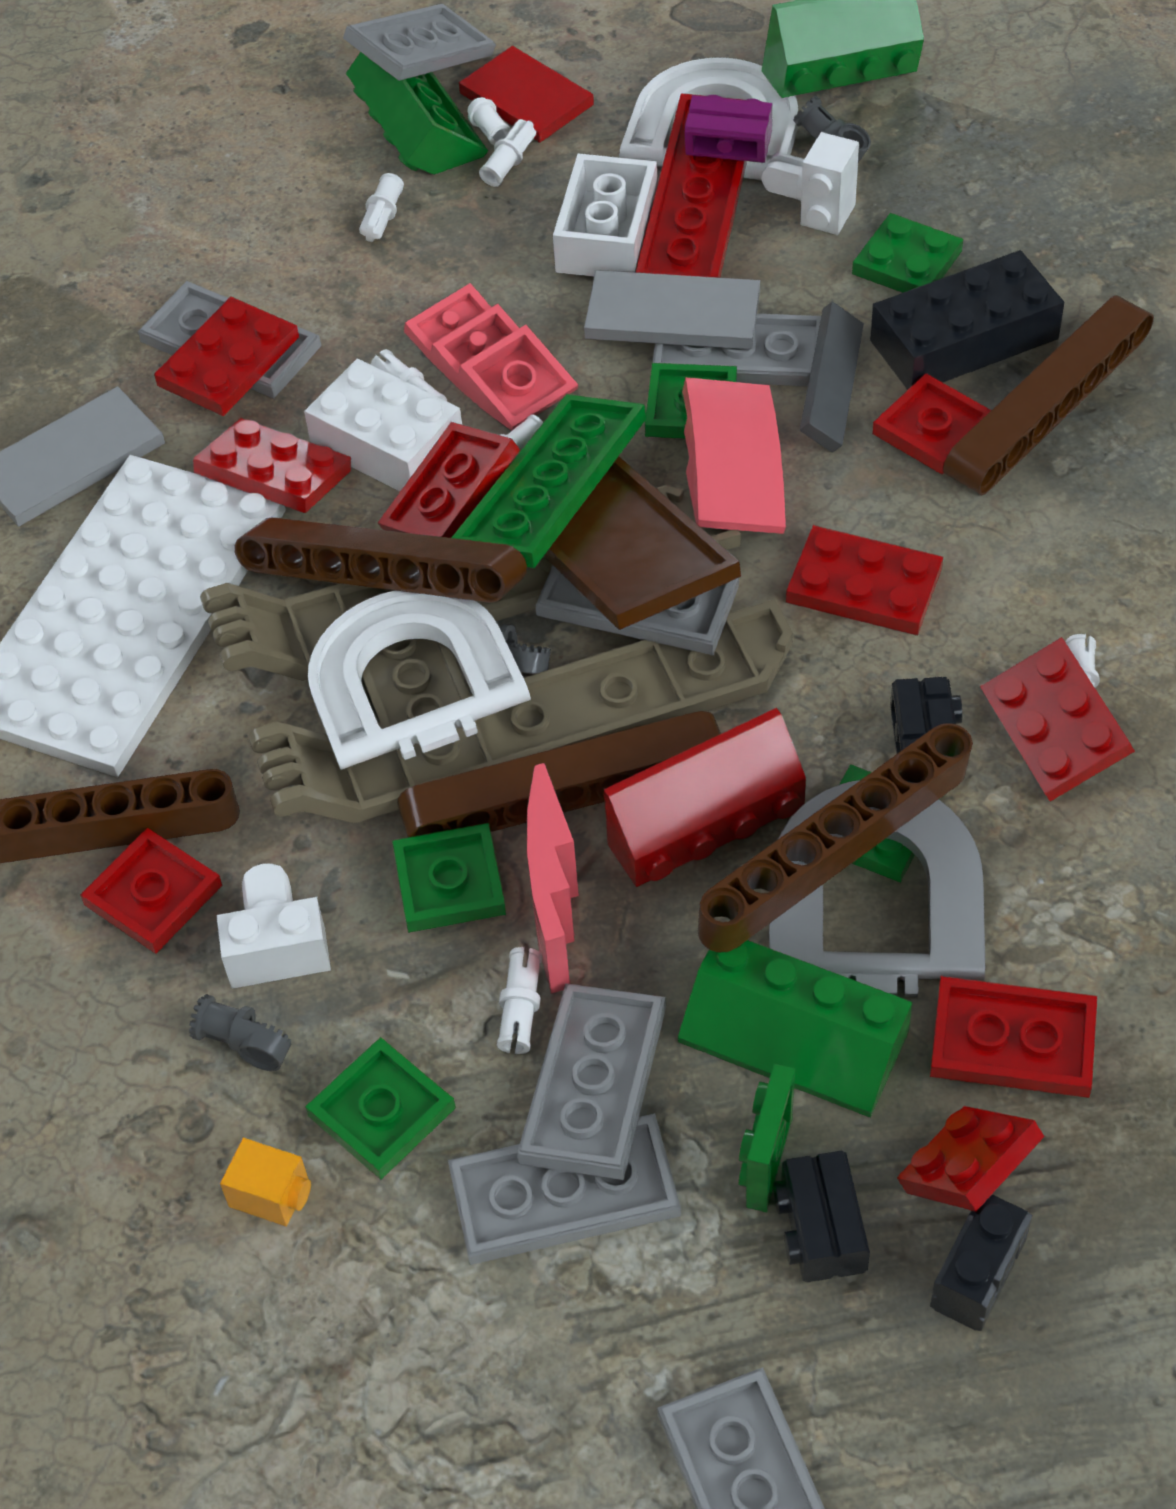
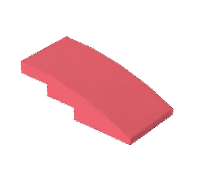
(490, 357)
(734, 456)
(551, 877)

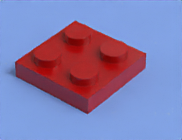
(929, 421)
(151, 890)
(970, 1157)

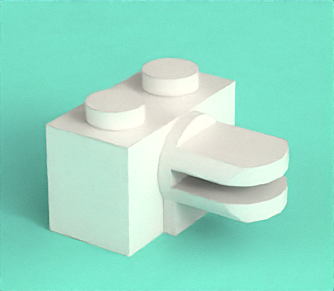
(821, 181)
(273, 933)

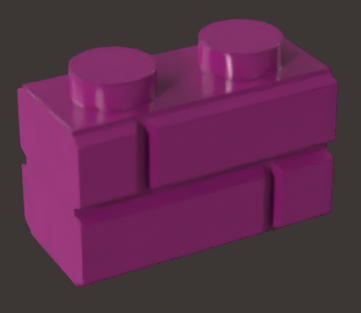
(728, 128)

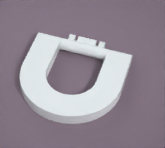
(726, 77)
(397, 616)

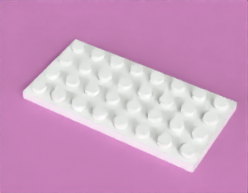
(122, 613)

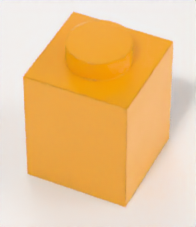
(266, 1182)

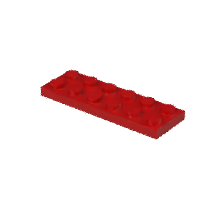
(691, 209)

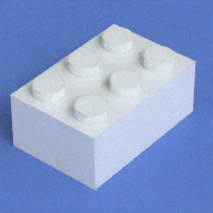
(604, 215)
(379, 422)

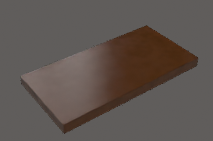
(637, 550)

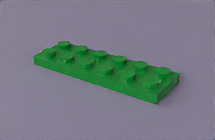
(553, 475)

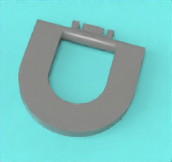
(953, 908)

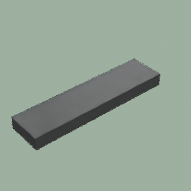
(832, 377)

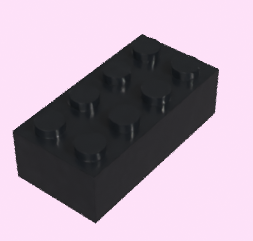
(967, 320)

